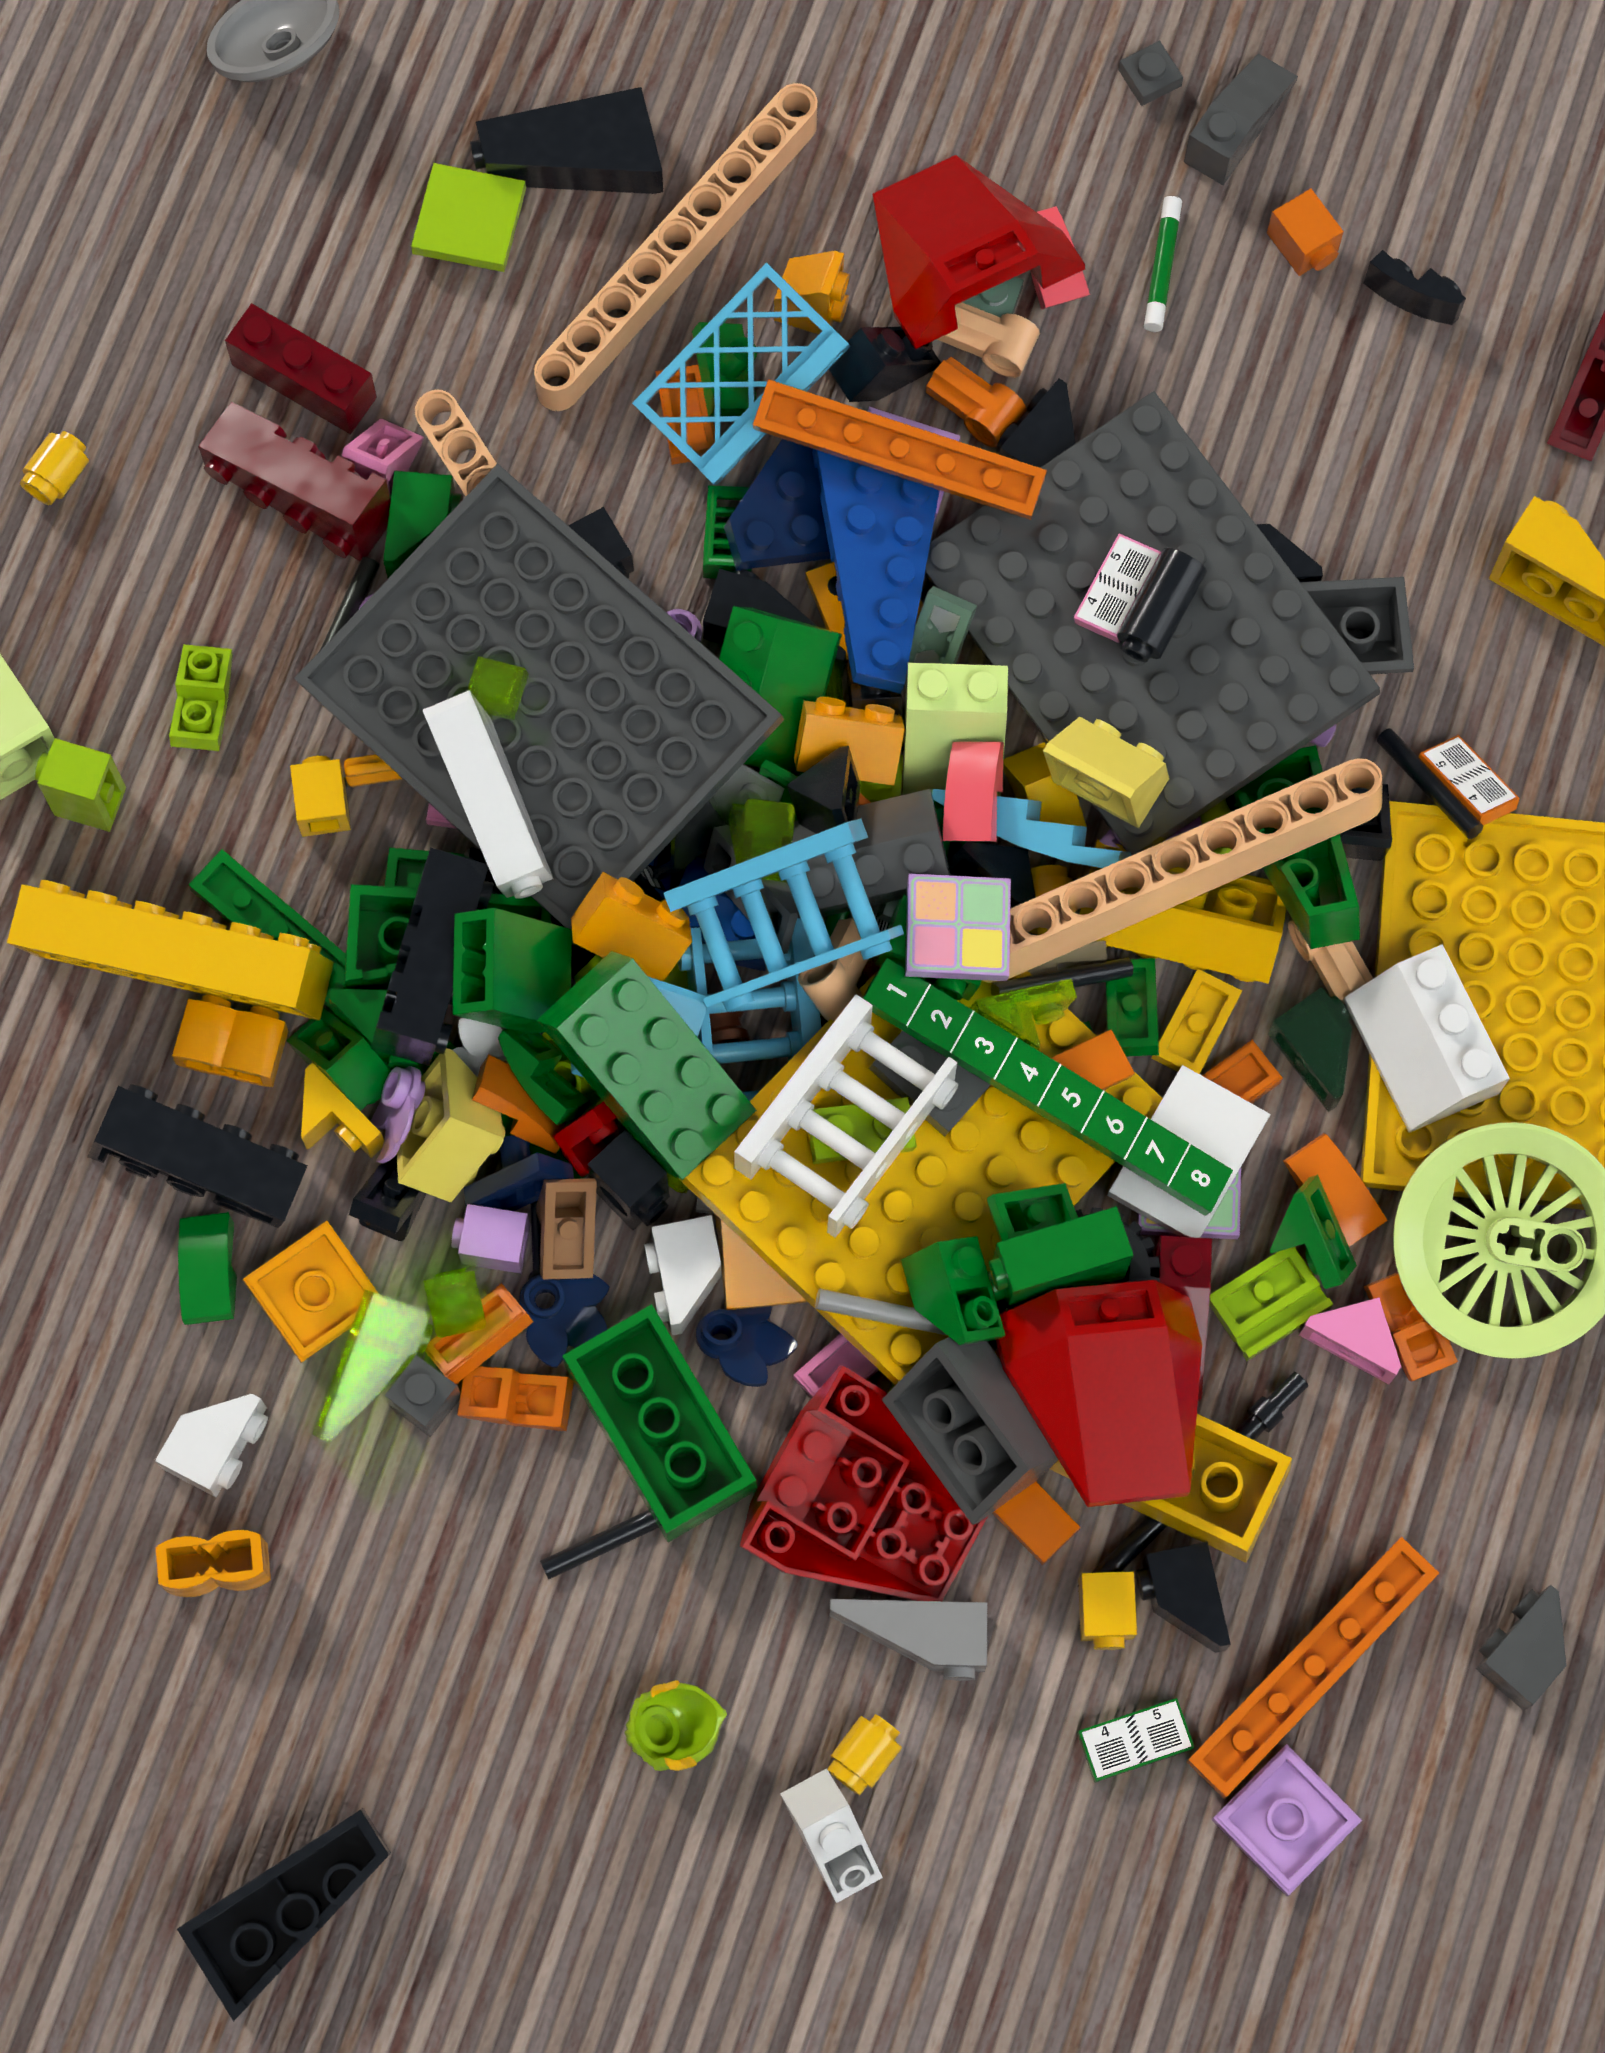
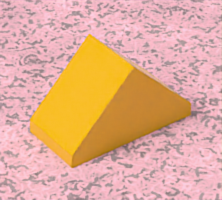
(1033, 781)

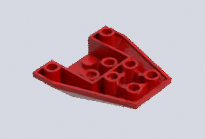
(955, 237)
(1110, 1385)
(857, 1501)

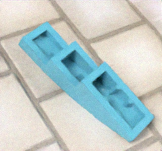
(1020, 825)

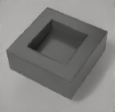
(1150, 73)

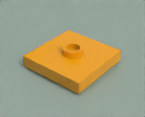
(310, 1290)

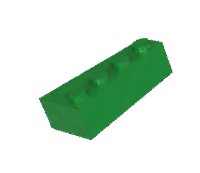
(1313, 881)
(378, 925)

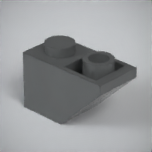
(1530, 1652)

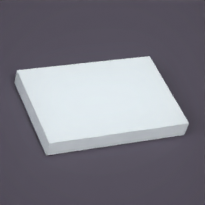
(1212, 1122)

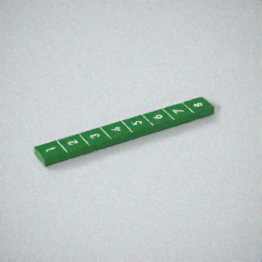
(1047, 1087)

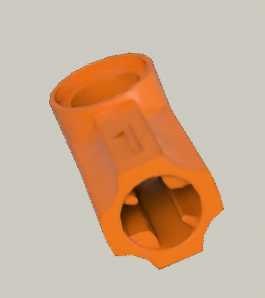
(982, 406)

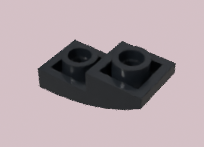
(1428, 297)

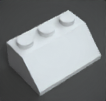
(1426, 1039)

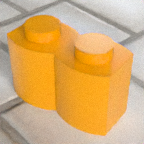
(231, 1041)
(197, 1566)

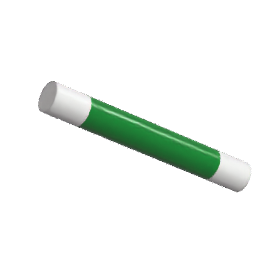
(1163, 264)

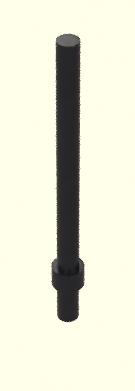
(1263, 1416)

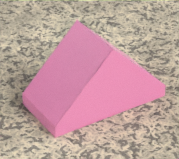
(383, 450)
(1357, 1336)

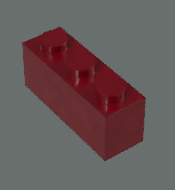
(301, 368)

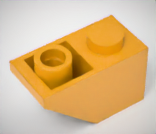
(821, 284)

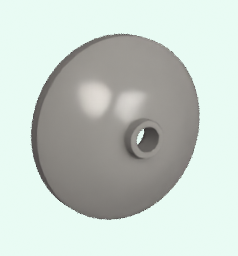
(270, 37)

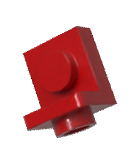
(584, 1137)

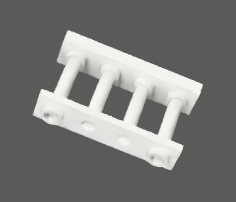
(824, 1070)

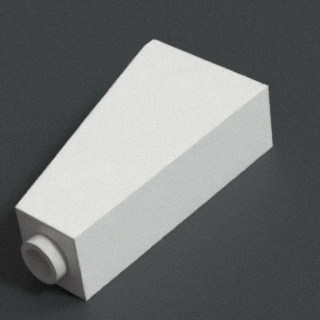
(489, 794)

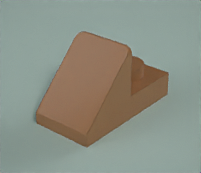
(567, 1228)

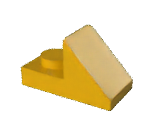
(327, 1106)

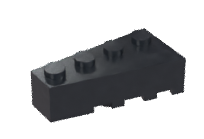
(423, 973)
(198, 1155)
(272, 1917)

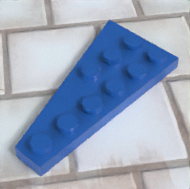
(880, 550)

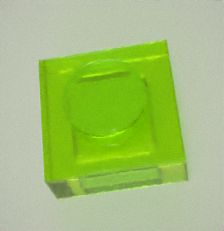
(498, 686)

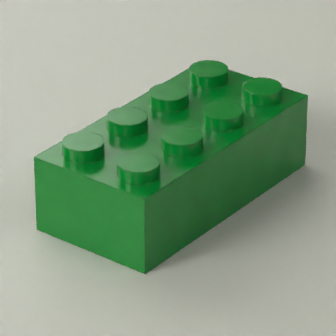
(646, 1064)
(660, 1423)

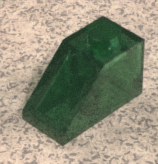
(1317, 1044)

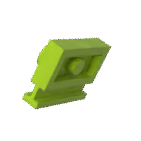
(1269, 1302)

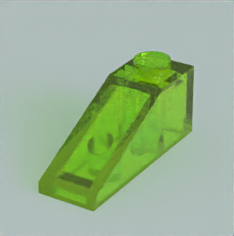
(376, 1352)

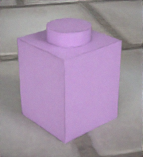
(492, 1238)

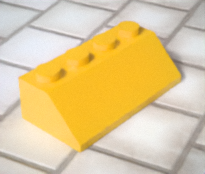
(1223, 930)

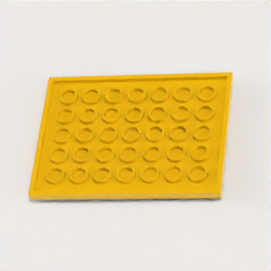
(1529, 945)
(918, 1201)

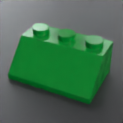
(785, 666)

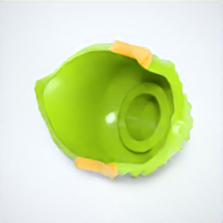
(674, 1725)

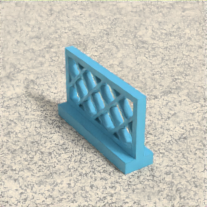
(800, 374)

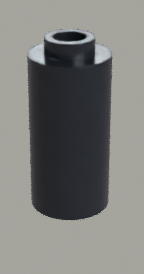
(1160, 605)

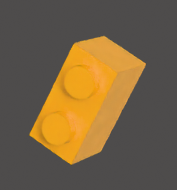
(871, 734)
(628, 922)

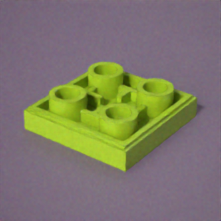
(468, 217)

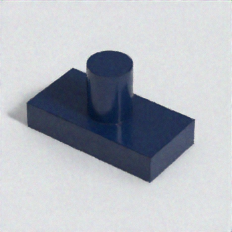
(520, 1177)

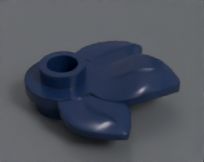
(568, 1321)
(751, 1346)

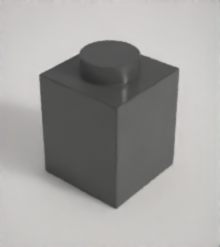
(423, 1396)

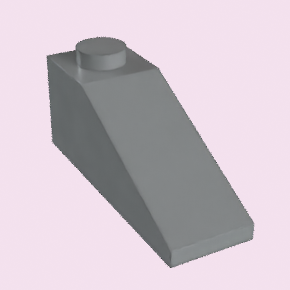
(931, 1633)

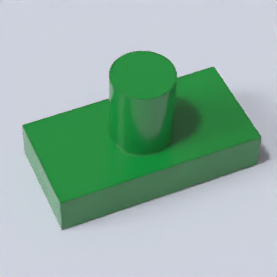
(732, 369)

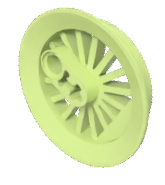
(1423, 1228)

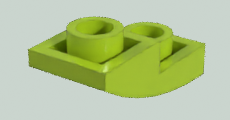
(201, 697)

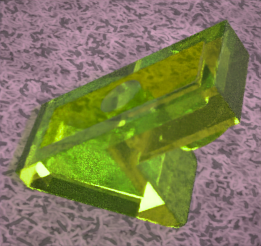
(760, 828)
(1017, 1009)
(455, 1301)

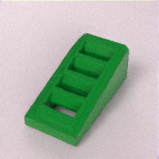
(711, 561)

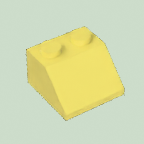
(1107, 769)
(448, 1132)

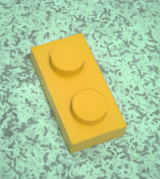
(1197, 1022)

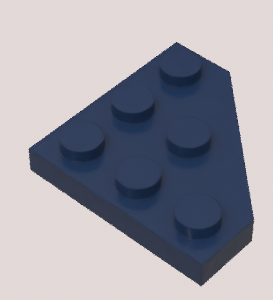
(780, 513)

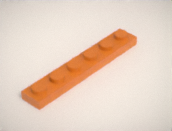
(899, 449)
(1312, 1667)

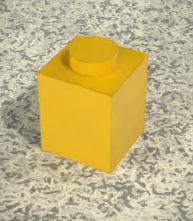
(320, 796)
(1107, 1609)

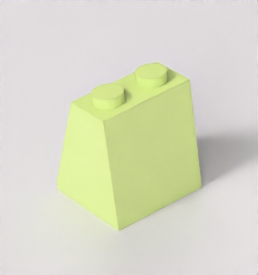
(947, 707)
(22, 734)

